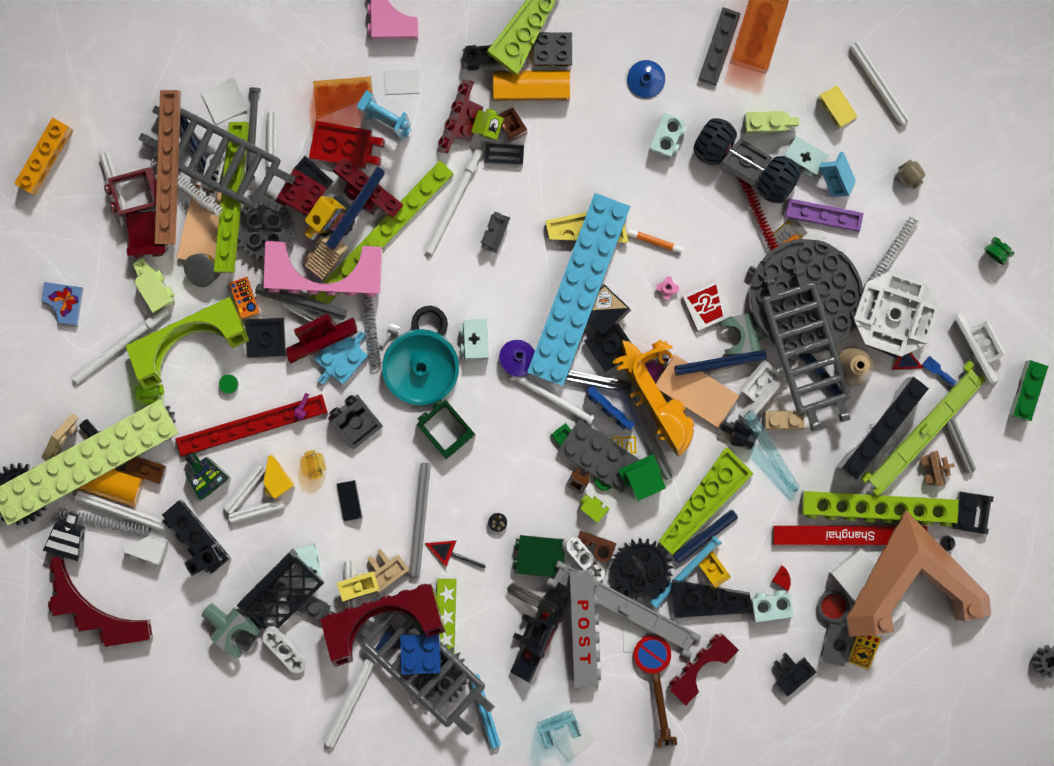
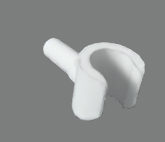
(392, 329)

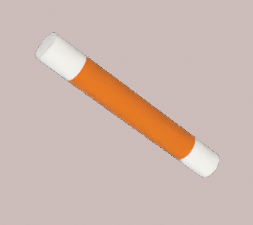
(655, 241)

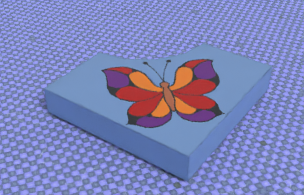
(64, 300)

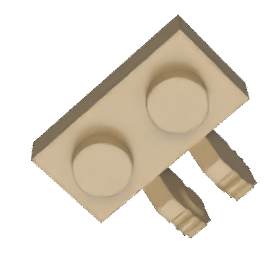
(390, 571)

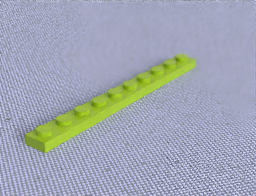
(390, 227)

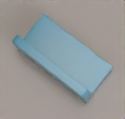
(838, 176)

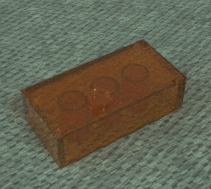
(758, 34)

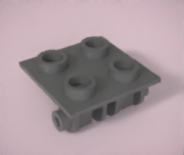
(553, 49)

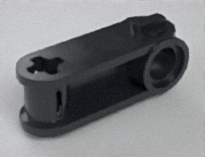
(484, 59)

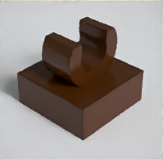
(577, 481)

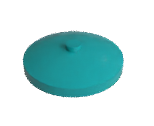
(420, 367)

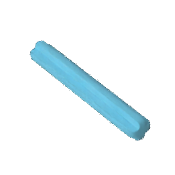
(488, 722)

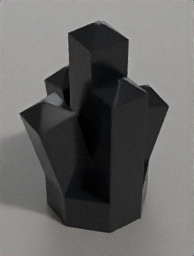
(740, 433)

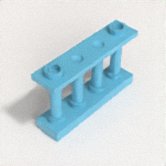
(369, 109)

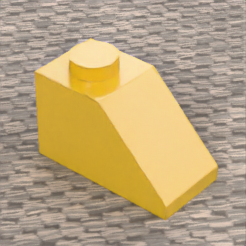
(276, 479)

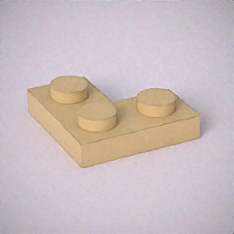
(59, 437)

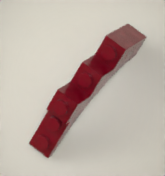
(88, 617)

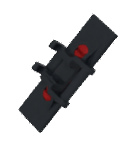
(537, 637)

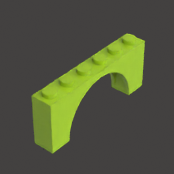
(150, 350)

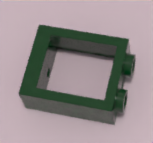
(437, 407)

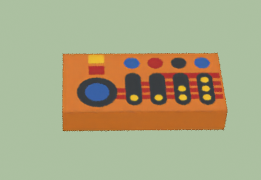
(244, 297)

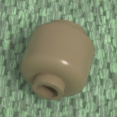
(911, 174)

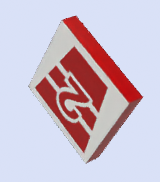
(707, 305)

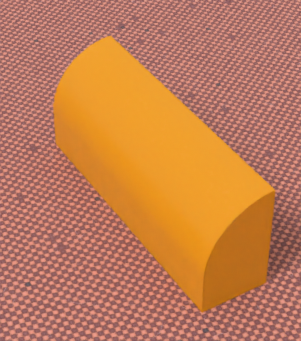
(531, 85)
(116, 487)

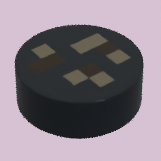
(497, 522)

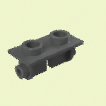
(492, 239)

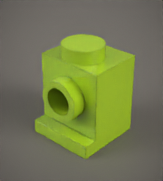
(593, 507)

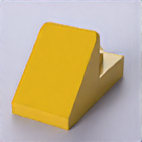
(714, 570)

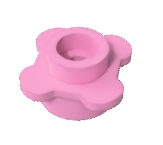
(662, 288)

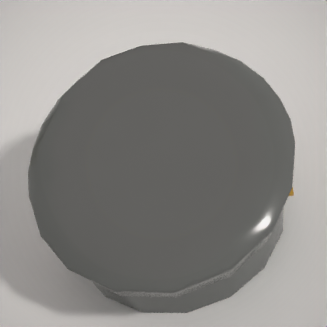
(200, 269)

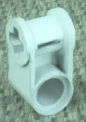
(310, 557)

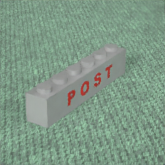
(583, 628)

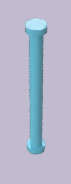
(687, 570)

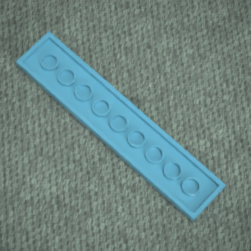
(578, 289)

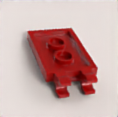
(335, 141)

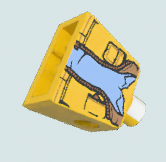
(323, 216)

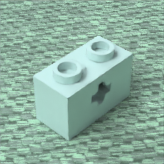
(815, 156)
(480, 349)

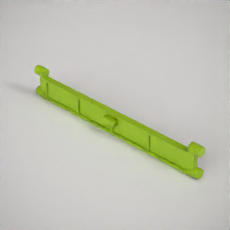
(925, 431)

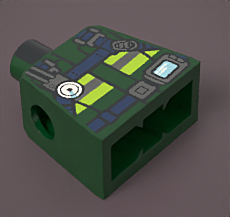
(205, 476)

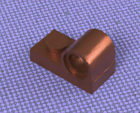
(588, 539)

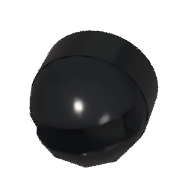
(943, 542)

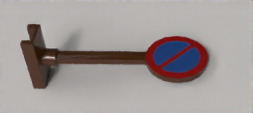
(652, 656)

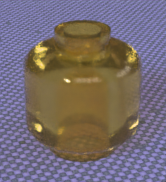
(313, 464)

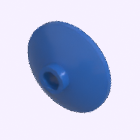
(643, 88)

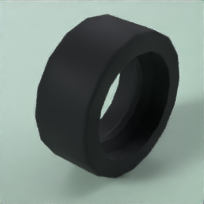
(427, 309)

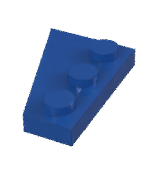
(595, 396)

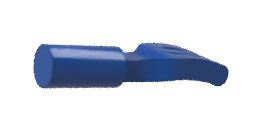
(935, 368)

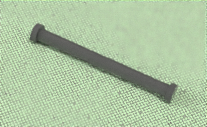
(252, 123)

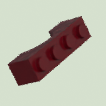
(685, 685)

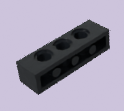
(181, 510)

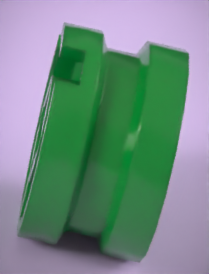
(999, 251)

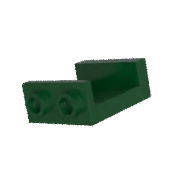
(538, 555)

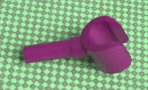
(299, 412)

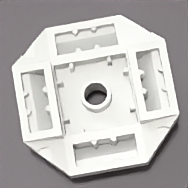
(915, 308)

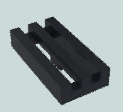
(506, 154)

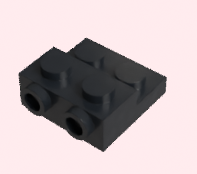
(354, 421)

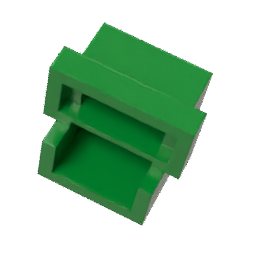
(642, 477)

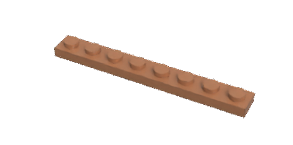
(167, 167)

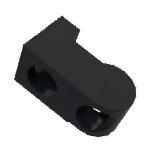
(204, 560)

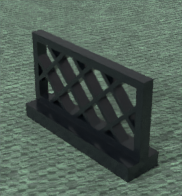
(271, 578)

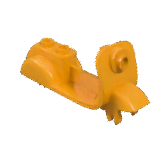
(668, 416)

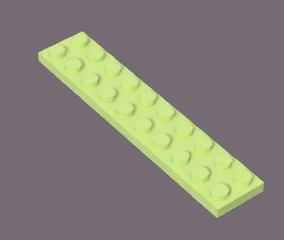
(85, 462)

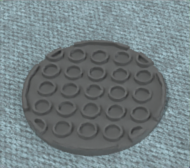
(836, 282)

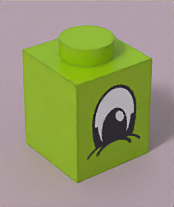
(487, 124)

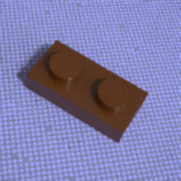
(145, 469)

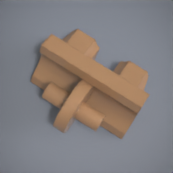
(936, 478)

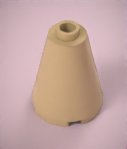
(849, 360)

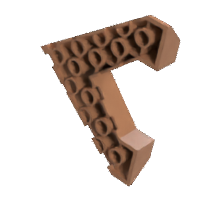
(908, 553)

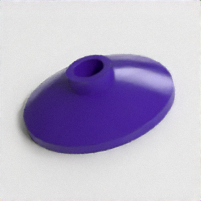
(509, 361)

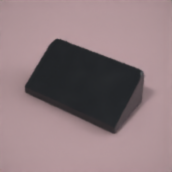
(350, 500)

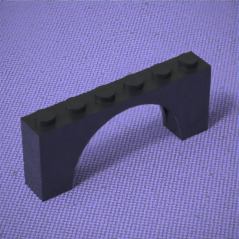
(865, 451)

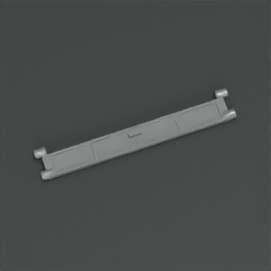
(633, 611)

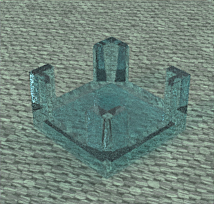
(555, 723)

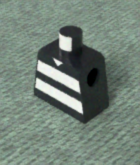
(67, 538)

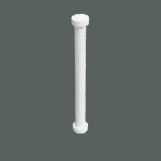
(555, 399)

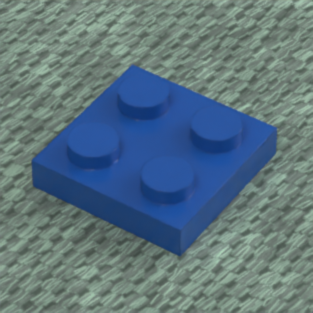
(420, 654)

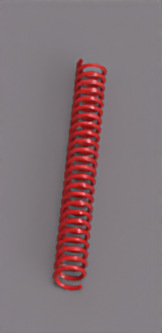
(753, 205)

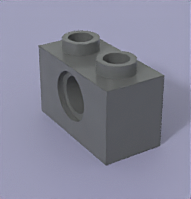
(828, 653)

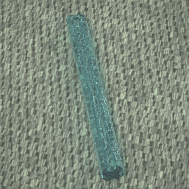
(771, 451)

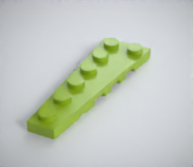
(520, 34)
(713, 491)

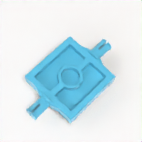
(342, 359)

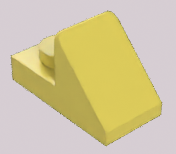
(358, 585)

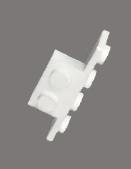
(983, 344)
(763, 385)

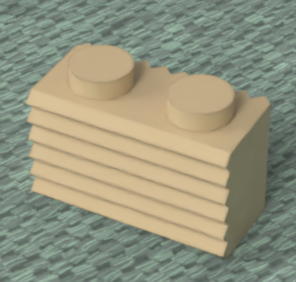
(323, 258)
(783, 420)

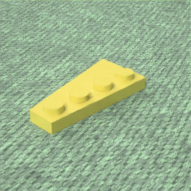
(569, 227)

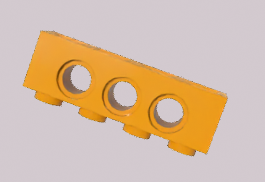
(43, 156)

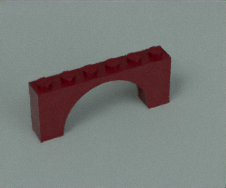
(342, 627)

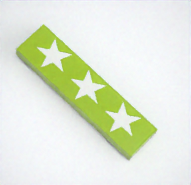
(447, 604)

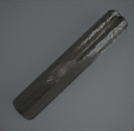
(532, 599)

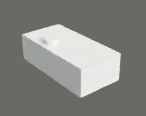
(853, 575)

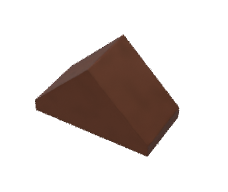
(513, 125)

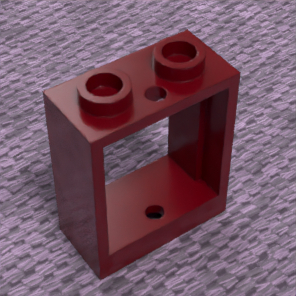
(151, 185)

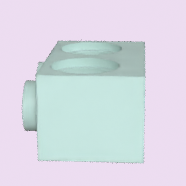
(664, 134)
(772, 611)

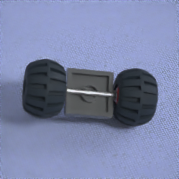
(746, 161)

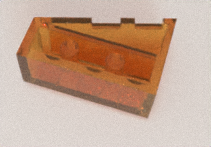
(339, 93)

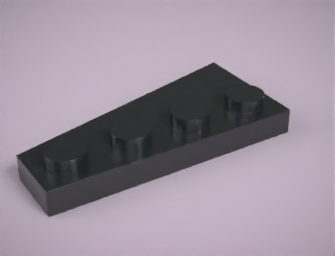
(706, 600)

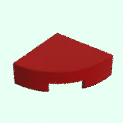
(782, 578)

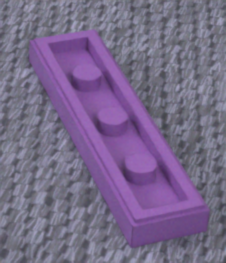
(823, 215)

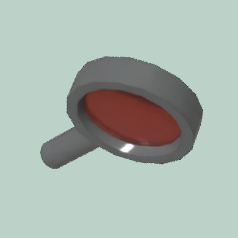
(833, 606)

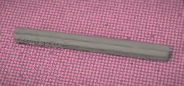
(420, 518)

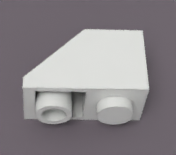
(149, 548)

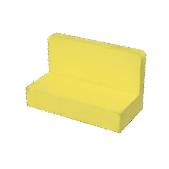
(837, 106)

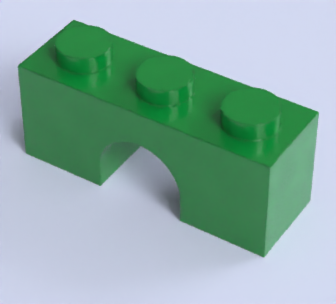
(1028, 395)

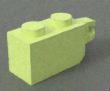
(769, 122)
(152, 286)

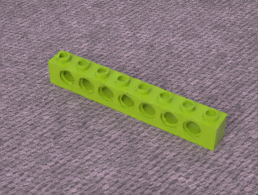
(948, 507)

